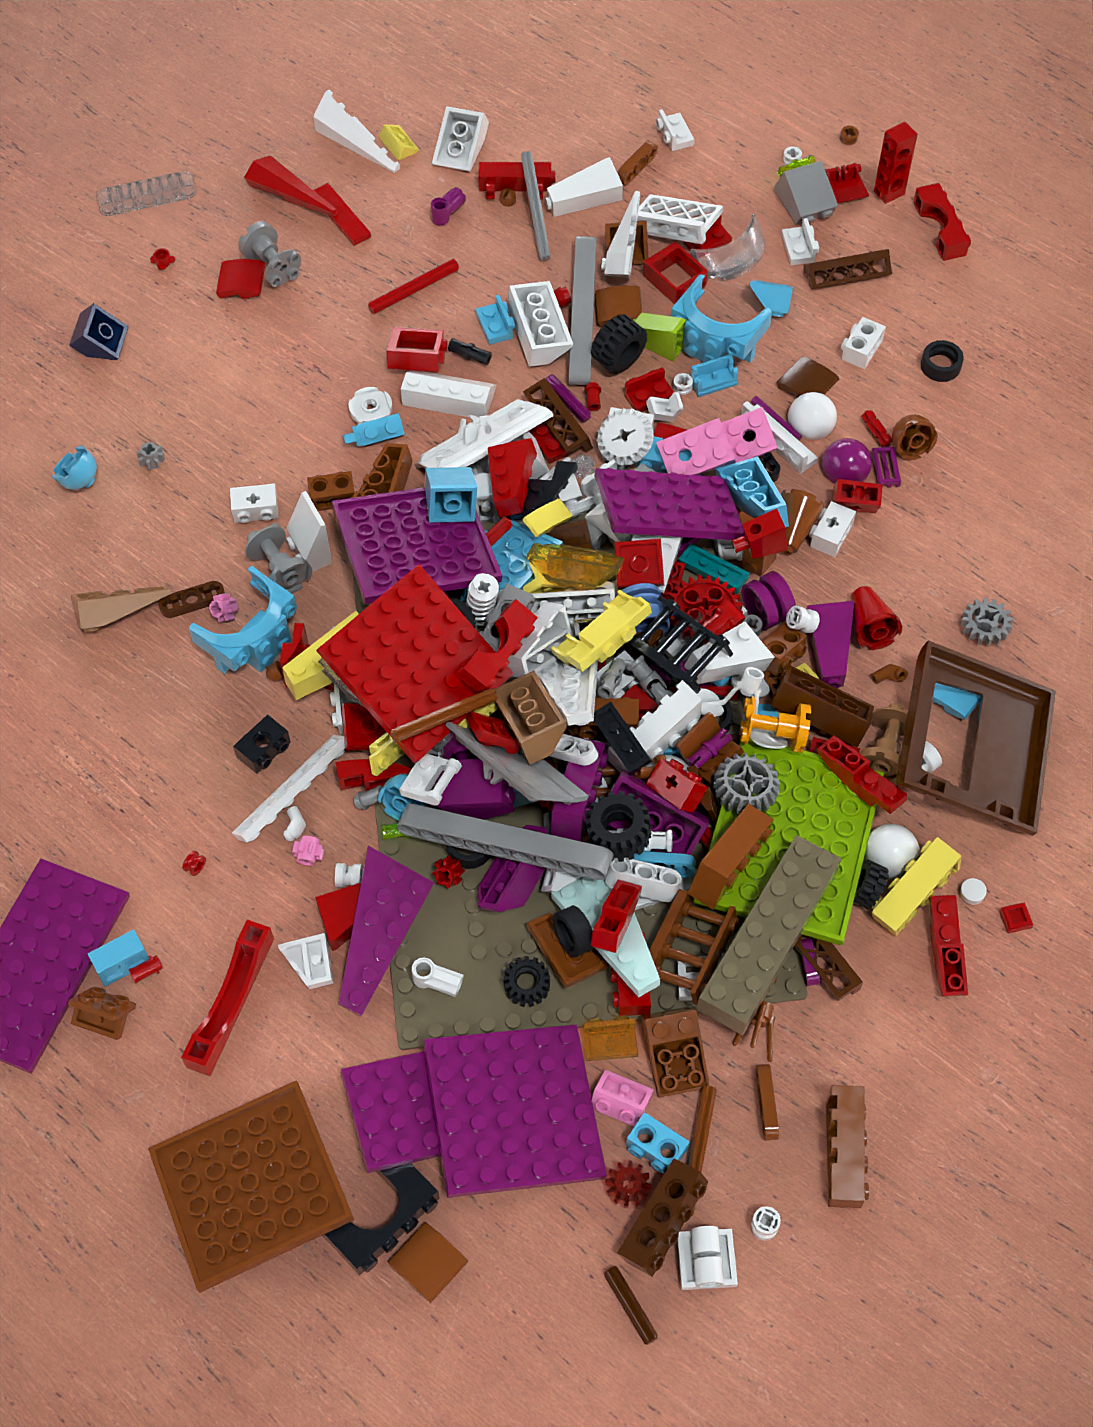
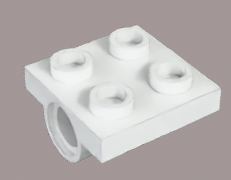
(707, 1258)

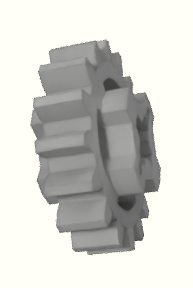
(986, 622)

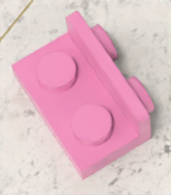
(621, 1098)

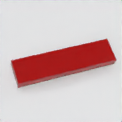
(345, 218)

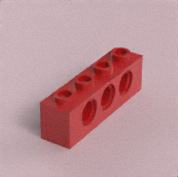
(895, 162)

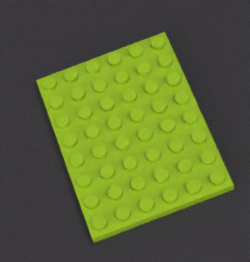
(818, 810)

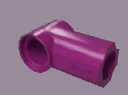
(443, 207)

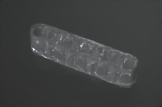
(146, 193)

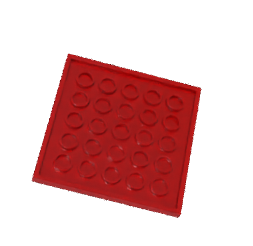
(405, 657)

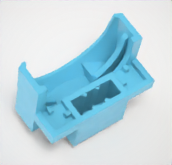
(712, 339)
(260, 638)

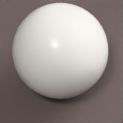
(812, 415)
(892, 848)

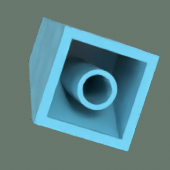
(450, 494)

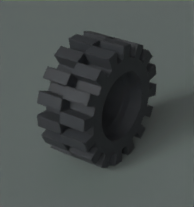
(870, 884)
(527, 996)

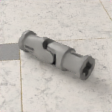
(645, 675)

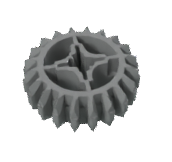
(757, 778)

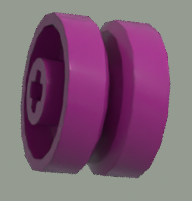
(768, 599)

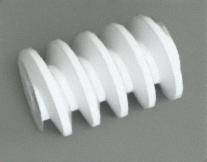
(482, 595)

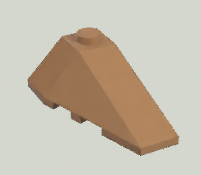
(100, 609)

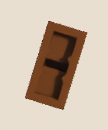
(332, 488)
(785, 646)

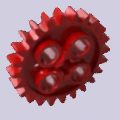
(701, 592)

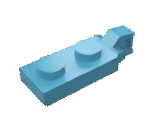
(375, 430)

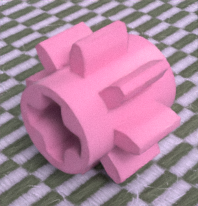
(223, 607)
(308, 850)

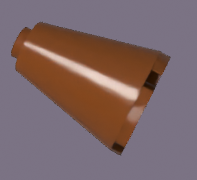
(802, 515)

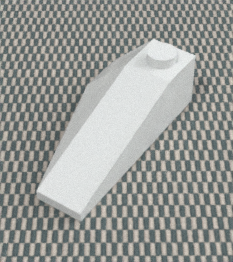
(620, 253)

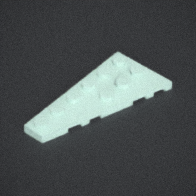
(633, 957)

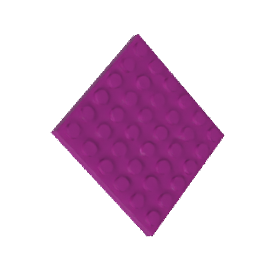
(393, 534)
(513, 1110)

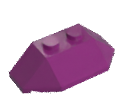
(509, 882)

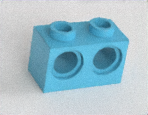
(662, 1139)

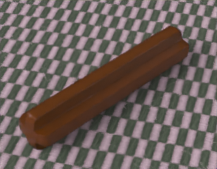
(631, 1305)

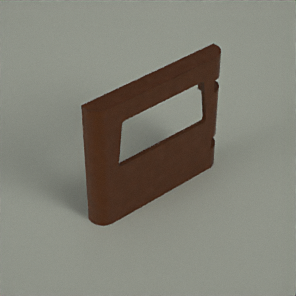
(1008, 741)

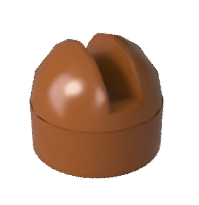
(511, 197)
(274, 671)

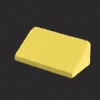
(397, 141)

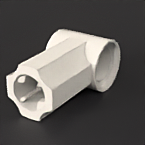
(438, 979)

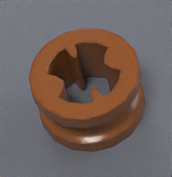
(844, 135)

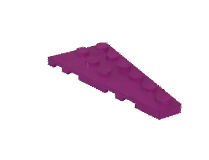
(383, 914)

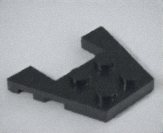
(545, 491)

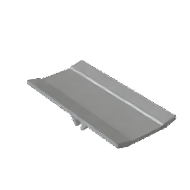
(533, 781)

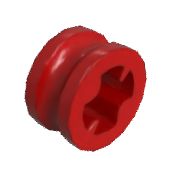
(194, 863)

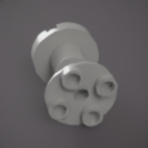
(261, 244)
(285, 570)

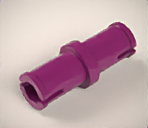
(709, 748)

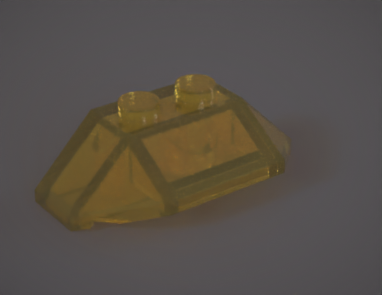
(574, 565)

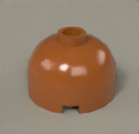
(913, 436)

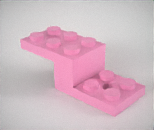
(718, 444)

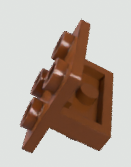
(101, 1012)

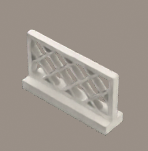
(681, 225)

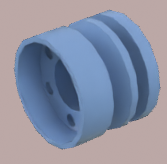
(650, 594)

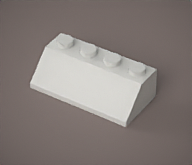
(538, 322)
(446, 394)

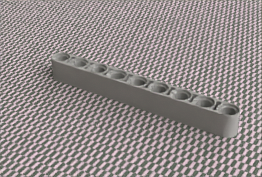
(582, 310)
(505, 841)

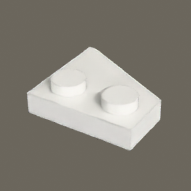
(310, 959)

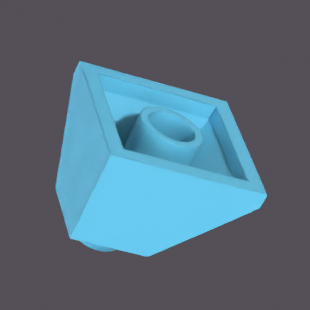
(773, 295)

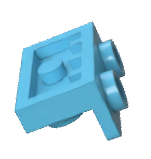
(496, 321)

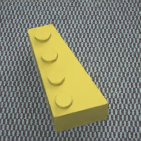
(304, 672)
(916, 886)

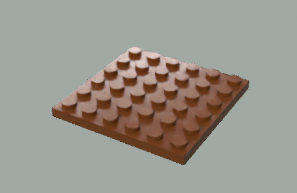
(249, 1186)

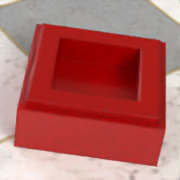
(1016, 917)

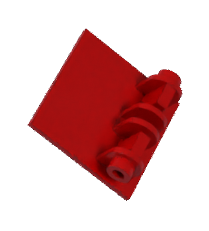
(847, 183)

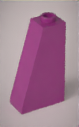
(832, 641)

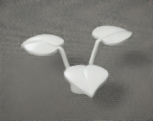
(749, 684)

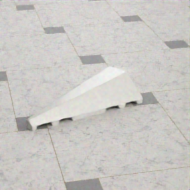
(348, 131)

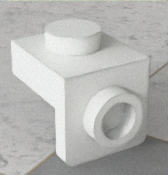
(665, 409)

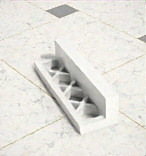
(788, 446)

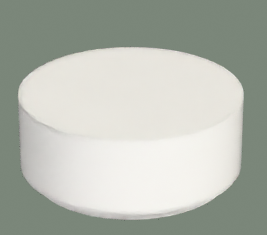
(973, 891)

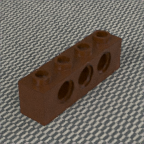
(661, 1203)

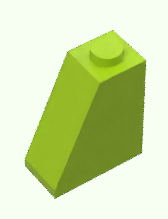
(664, 334)

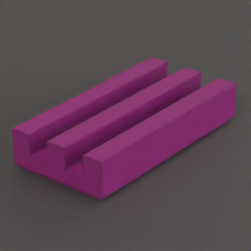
(887, 481)

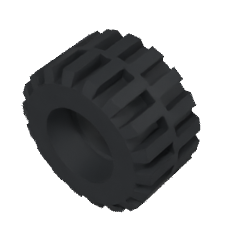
(619, 343)
(619, 808)

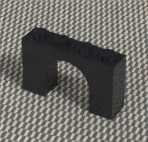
(362, 1246)

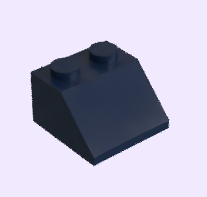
(98, 334)

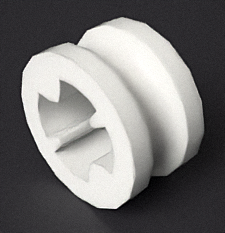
(791, 151)
(683, 378)

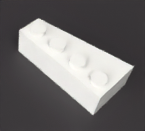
(666, 725)

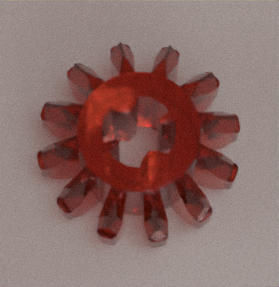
(622, 1193)

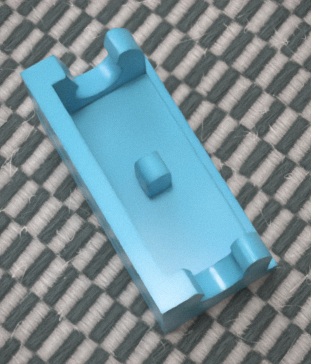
(714, 375)
(117, 957)

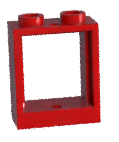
(664, 259)
(416, 359)

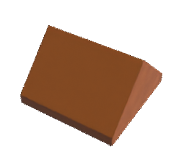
(641, 241)

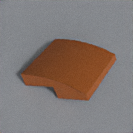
(616, 301)
(428, 1262)

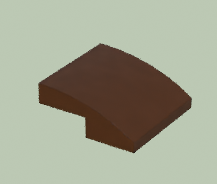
(807, 377)
(573, 534)
(708, 800)

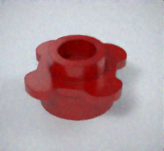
(162, 258)

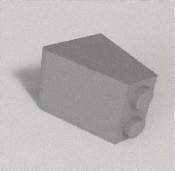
(806, 193)

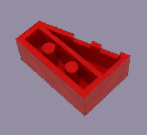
(510, 473)

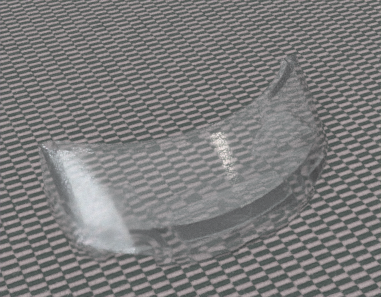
(736, 257)

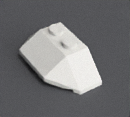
(578, 604)

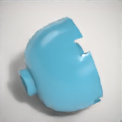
(76, 470)
(392, 799)

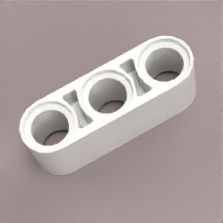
(656, 881)

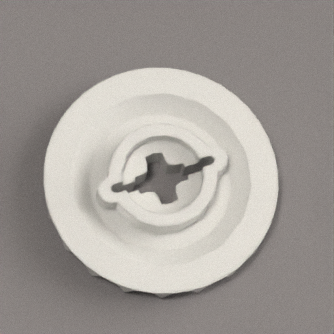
(638, 441)

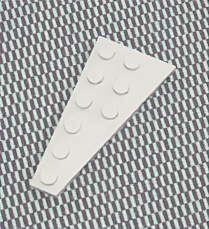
(571, 690)

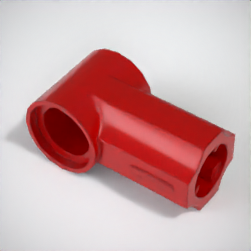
(724, 619)

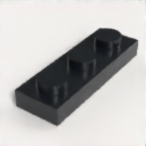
(621, 738)

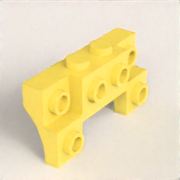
(605, 633)

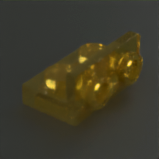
(610, 1039)

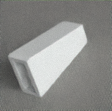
(585, 189)

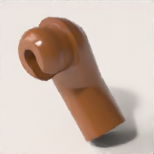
(889, 672)
(645, 772)

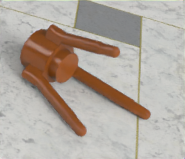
(762, 1018)

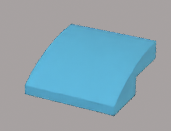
(955, 701)

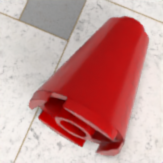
(873, 619)

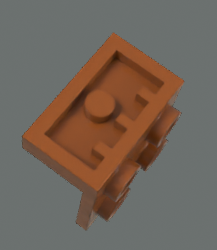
(701, 732)

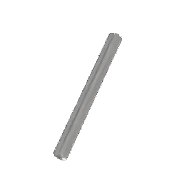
(535, 205)

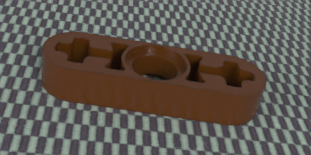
(182, 595)

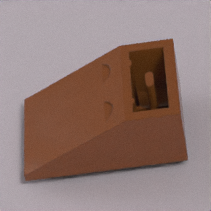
(675, 1051)

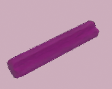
(569, 399)

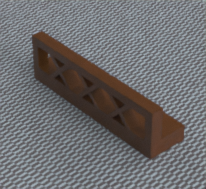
(848, 260)
(563, 415)
(836, 962)

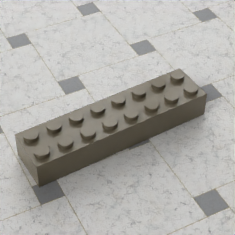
(768, 935)

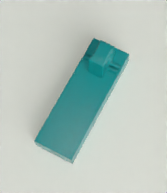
(709, 564)

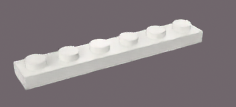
(285, 794)

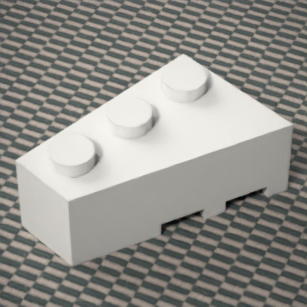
(536, 649)
(747, 652)

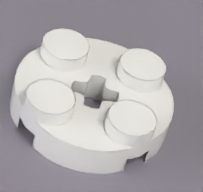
(366, 396)

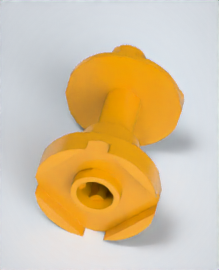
(784, 725)

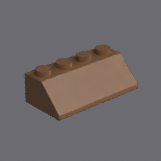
(531, 716)

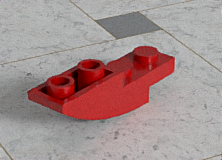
(861, 779)
(947, 946)

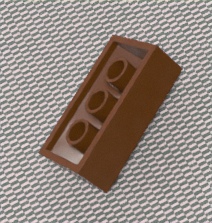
(831, 708)

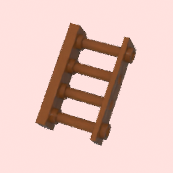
(673, 928)

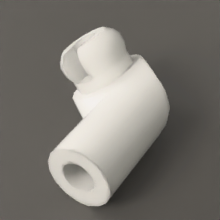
(296, 825)

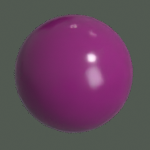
(846, 460)

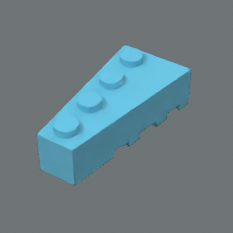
(753, 488)

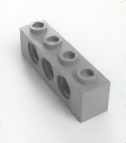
(504, 598)

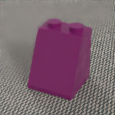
(474, 795)

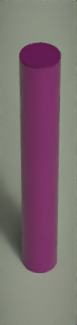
(756, 400)

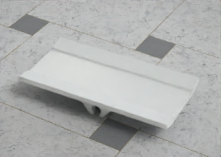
(483, 432)

